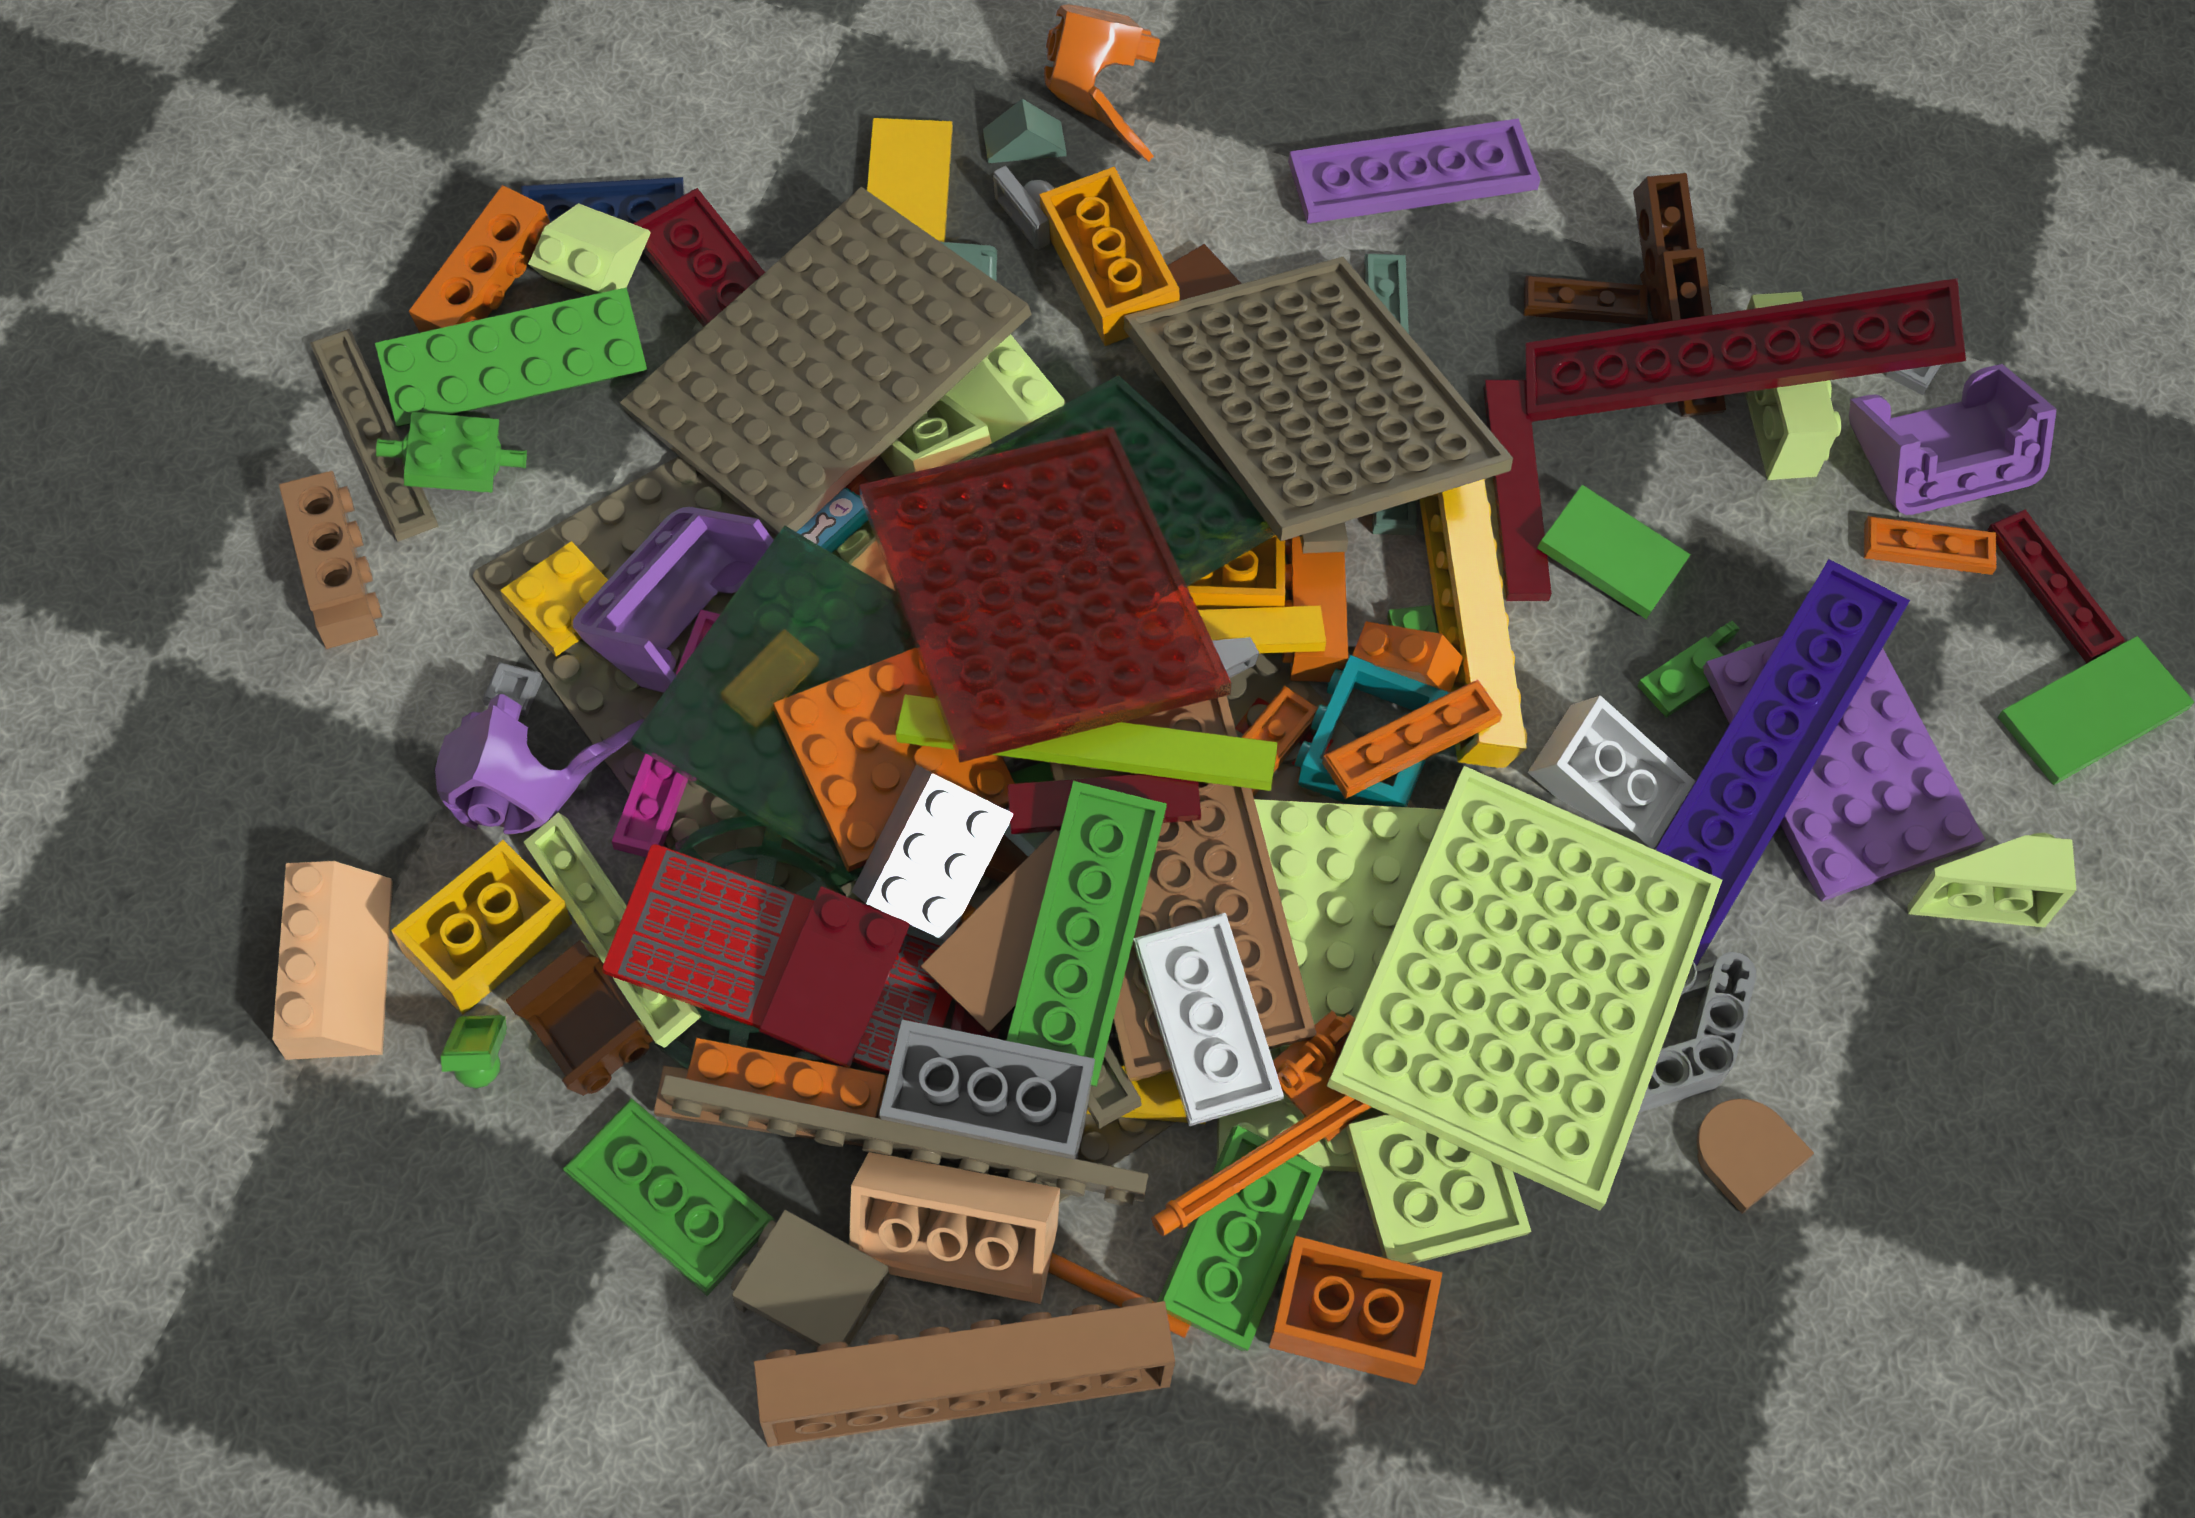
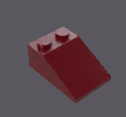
(834, 977)

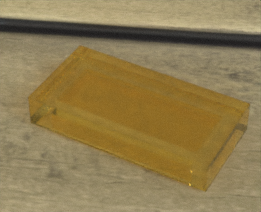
(769, 678)

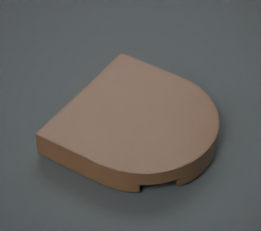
(1748, 1150)

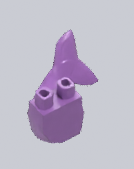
(496, 781)

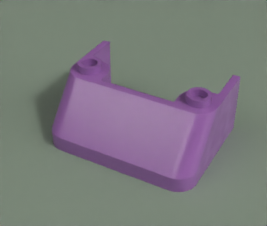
(665, 588)

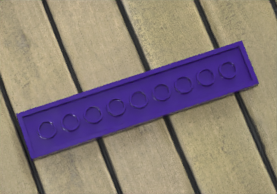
(1781, 732)

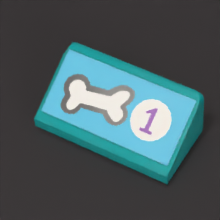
(836, 521)

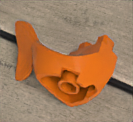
(1082, 48)

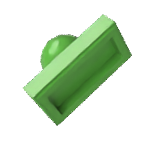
(474, 1049)

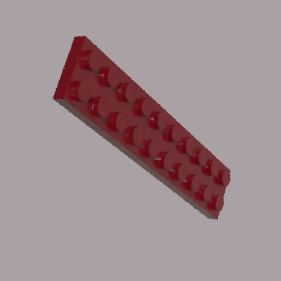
(1746, 350)

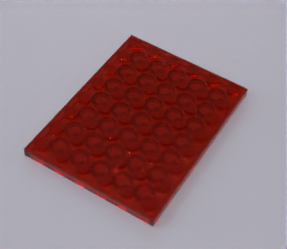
(1041, 594)

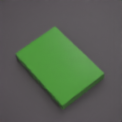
(1613, 551)

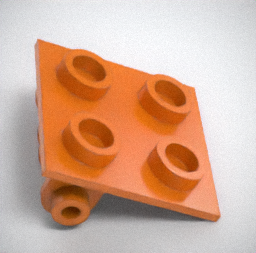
(1308, 1065)

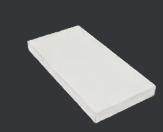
(1207, 1019)

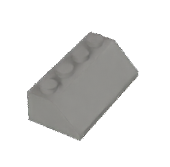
(988, 1089)

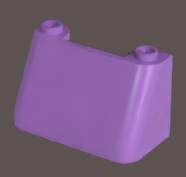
(1960, 450)

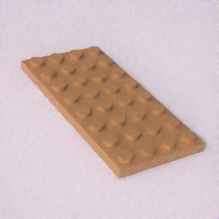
(1201, 873)

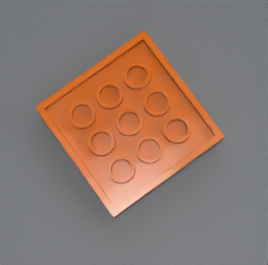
(852, 757)

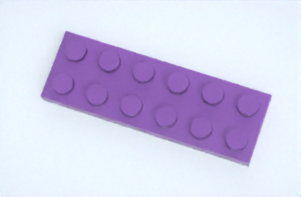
(1413, 170)

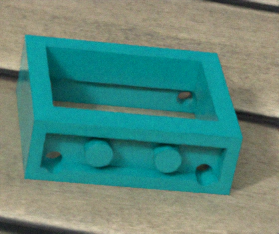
(1379, 683)

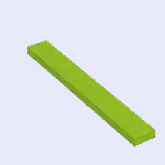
(1121, 748)

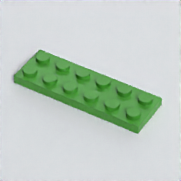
(512, 356)
(1087, 922)

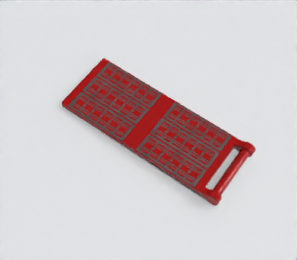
(728, 941)

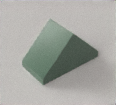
(1023, 135)

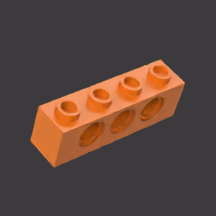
(483, 248)

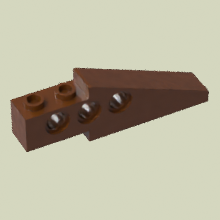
(1673, 263)

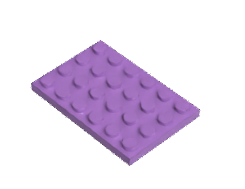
(1877, 790)

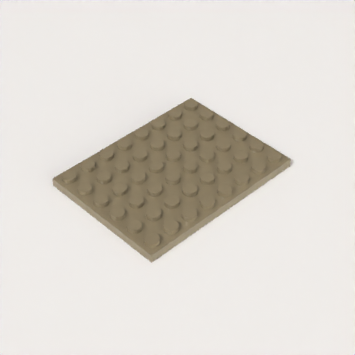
(825, 361)
(1315, 397)

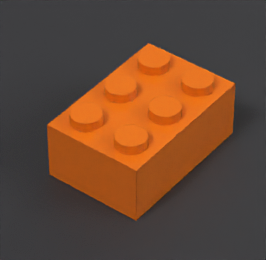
(1356, 1310)

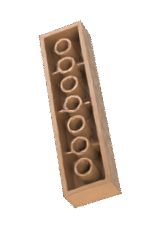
(964, 1372)

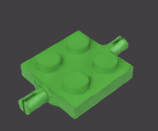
(451, 452)

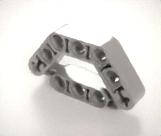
(1706, 1038)

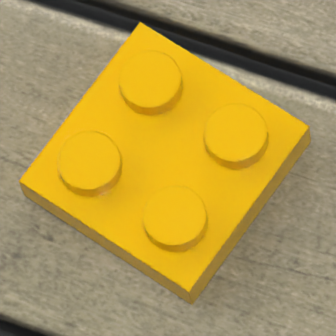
(554, 594)

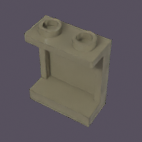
(809, 1282)

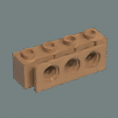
(329, 559)

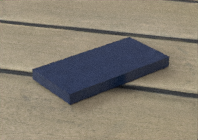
(621, 199)

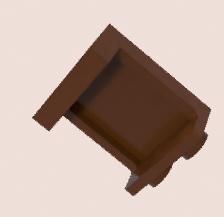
(582, 1019)

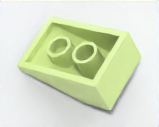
(937, 439)
(2005, 884)

